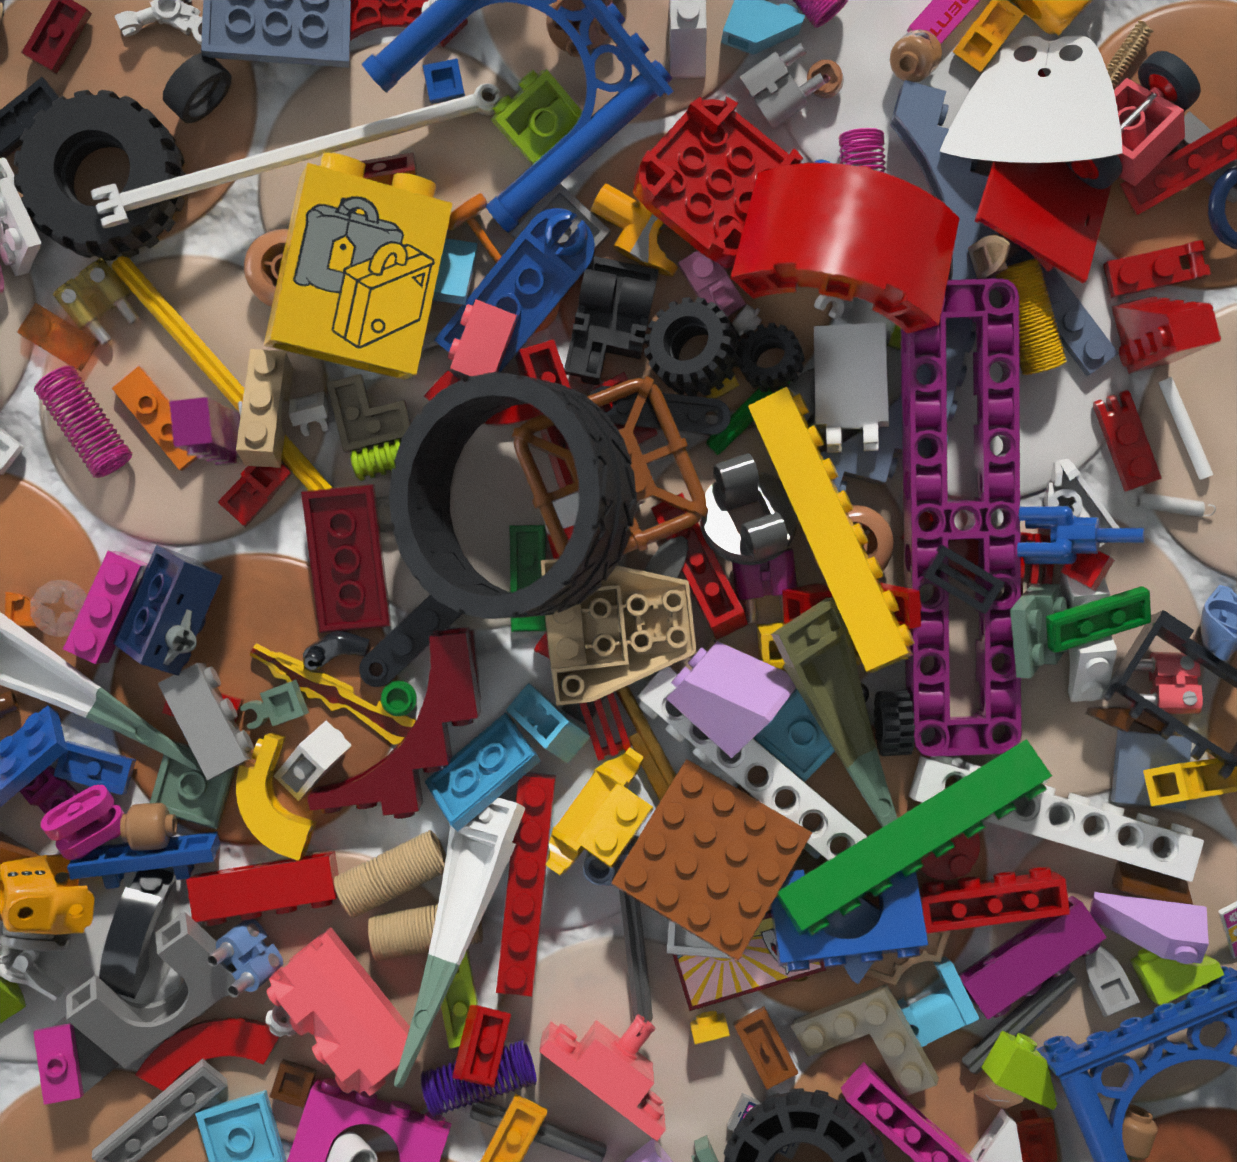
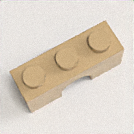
(260, 426)

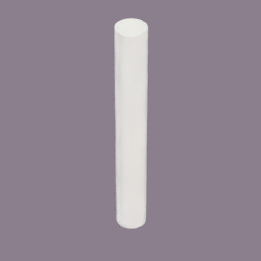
(1185, 428)

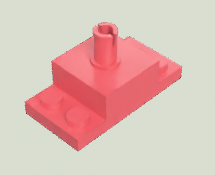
(611, 1069)

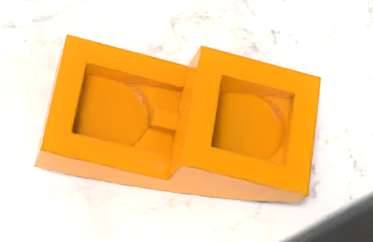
(988, 33)

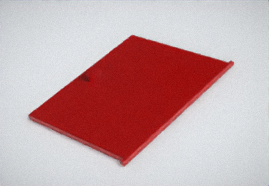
(1045, 212)

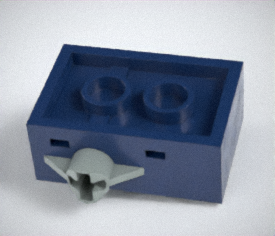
(167, 611)

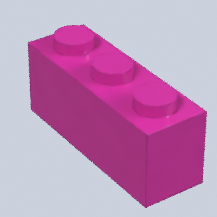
(105, 608)

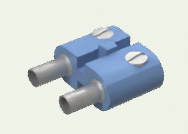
(249, 955)

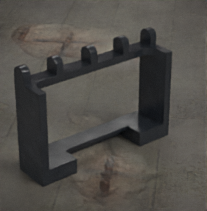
(1178, 636)

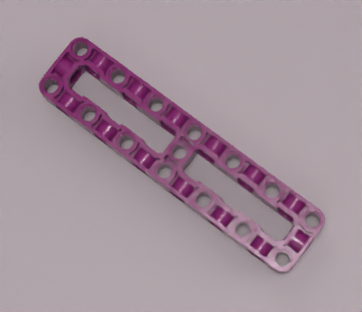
(998, 488)

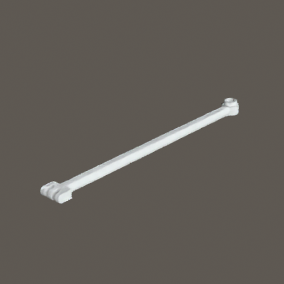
(288, 155)

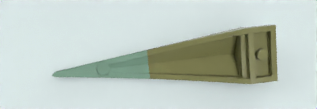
(826, 674)

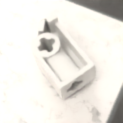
(1068, 483)

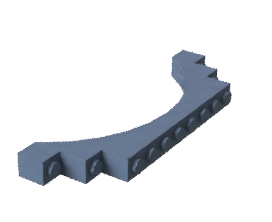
(951, 181)

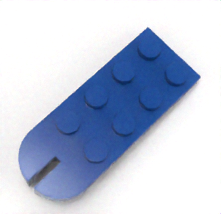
(530, 277)
(30, 751)

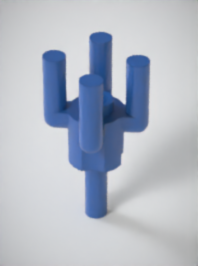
(1068, 535)

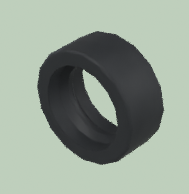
(196, 88)

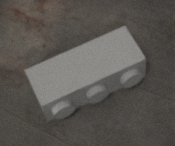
(207, 720)

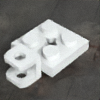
(17, 234)

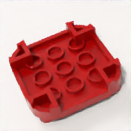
(705, 176)

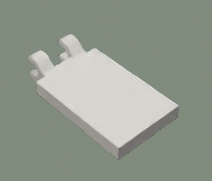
(851, 382)

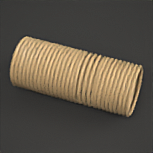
(398, 868)
(406, 932)

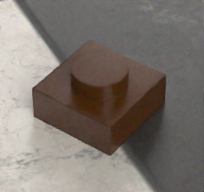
(293, 1083)

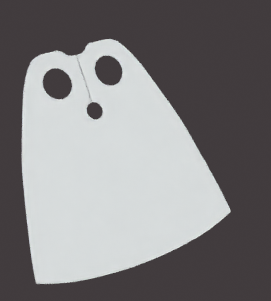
(1037, 118)

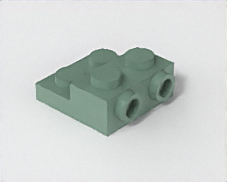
(1030, 627)

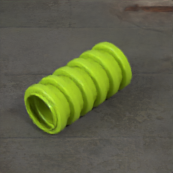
(374, 460)

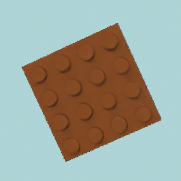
(712, 859)

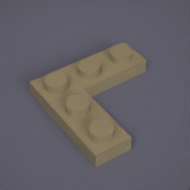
(881, 1017)

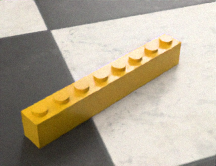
(830, 531)

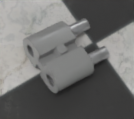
(776, 89)

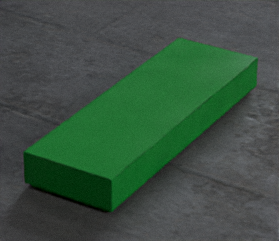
(526, 552)
(1098, 619)

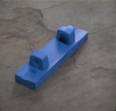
(115, 860)

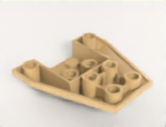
(618, 634)

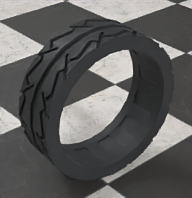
(422, 496)

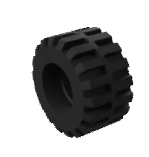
(675, 329)

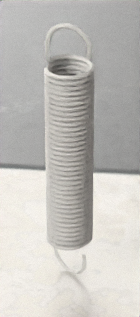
(1170, 504)

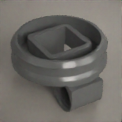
(761, 539)

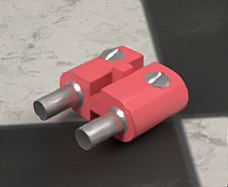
(1173, 682)

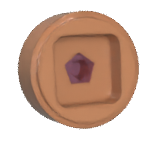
(831, 74)

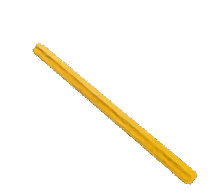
(207, 361)

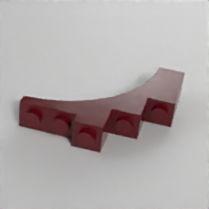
(395, 779)

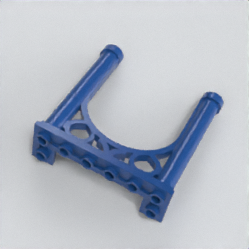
(590, 130)
(1102, 1049)

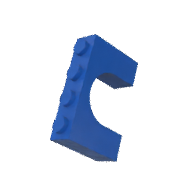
(898, 930)

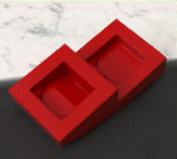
(253, 491)

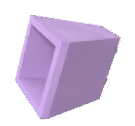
(730, 695)

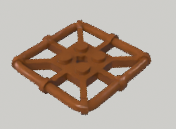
(644, 482)

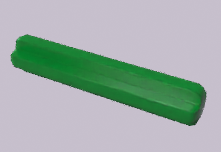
(738, 423)

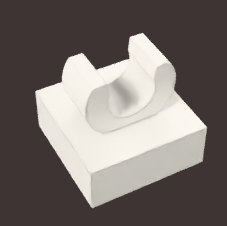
(309, 409)

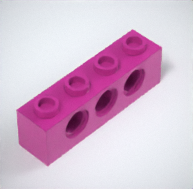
(900, 1118)

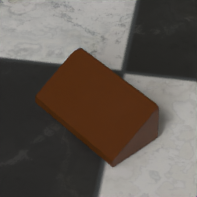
(1150, 884)

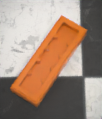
(153, 412)

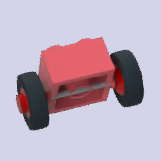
(1149, 121)

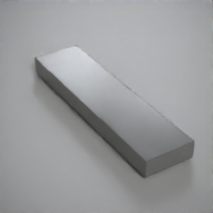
(162, 1115)

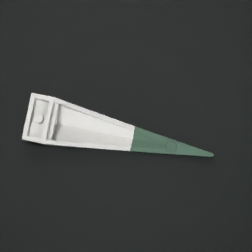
(41, 673)
(470, 876)

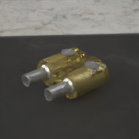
(92, 295)

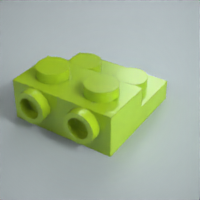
(536, 115)

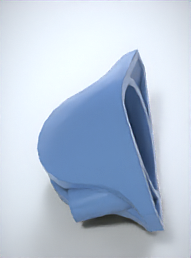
(1220, 623)

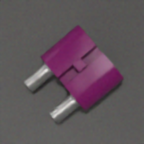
(764, 580)

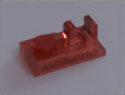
(1036, 1137)

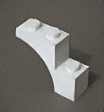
(1092, 662)

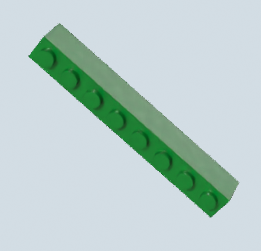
(913, 837)

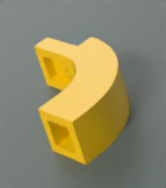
(260, 808)

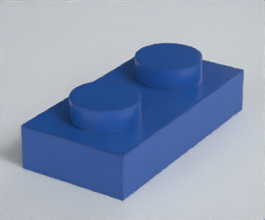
(95, 767)

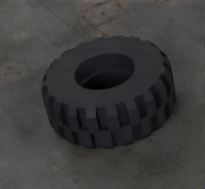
(63, 140)
(806, 1119)

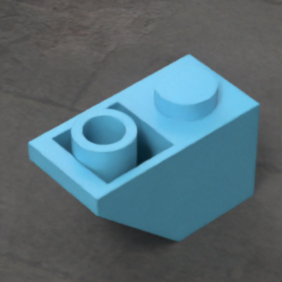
(760, 25)

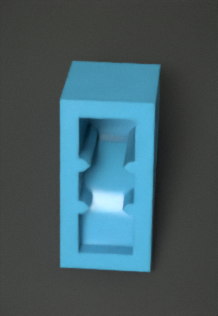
(548, 723)

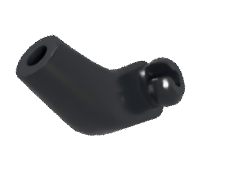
(333, 645)

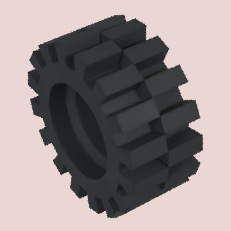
(894, 723)

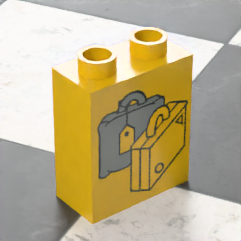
(359, 268)

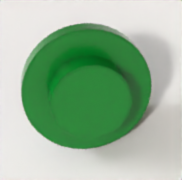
(398, 698)

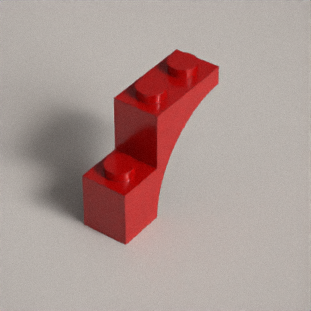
(802, 598)

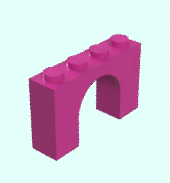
(332, 1110)

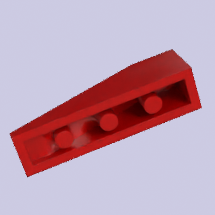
(706, 577)

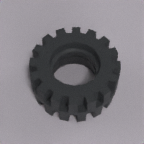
(780, 373)

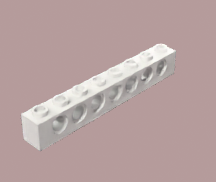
(736, 772)
(1176, 858)

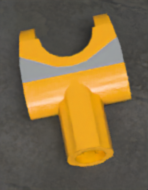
(639, 230)

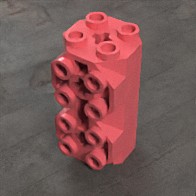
(344, 1010)

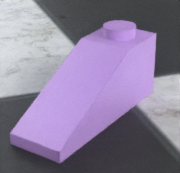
(1159, 926)

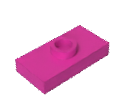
(58, 1063)

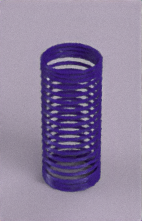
(517, 1058)

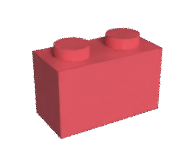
(483, 339)

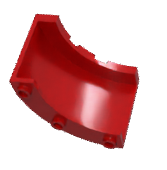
(850, 238)

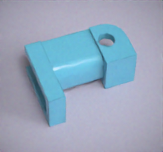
(941, 1011)

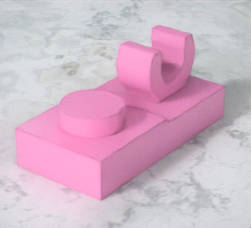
(711, 282)

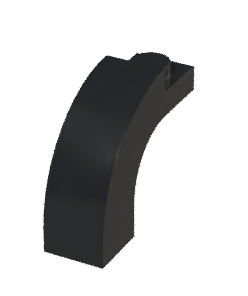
(131, 931)

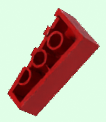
(1162, 331)

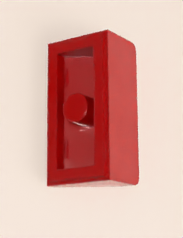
(481, 1045)

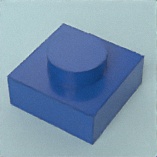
(443, 81)

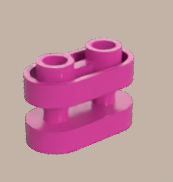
(83, 822)

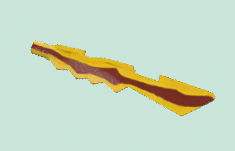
(334, 693)

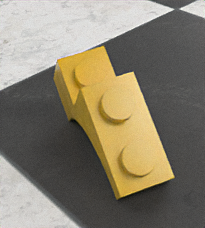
(1188, 781)

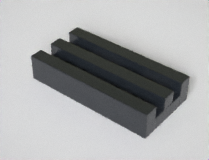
(936, 563)

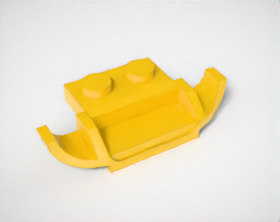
(601, 816)

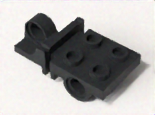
(610, 316)

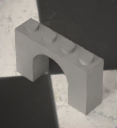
(132, 1029)

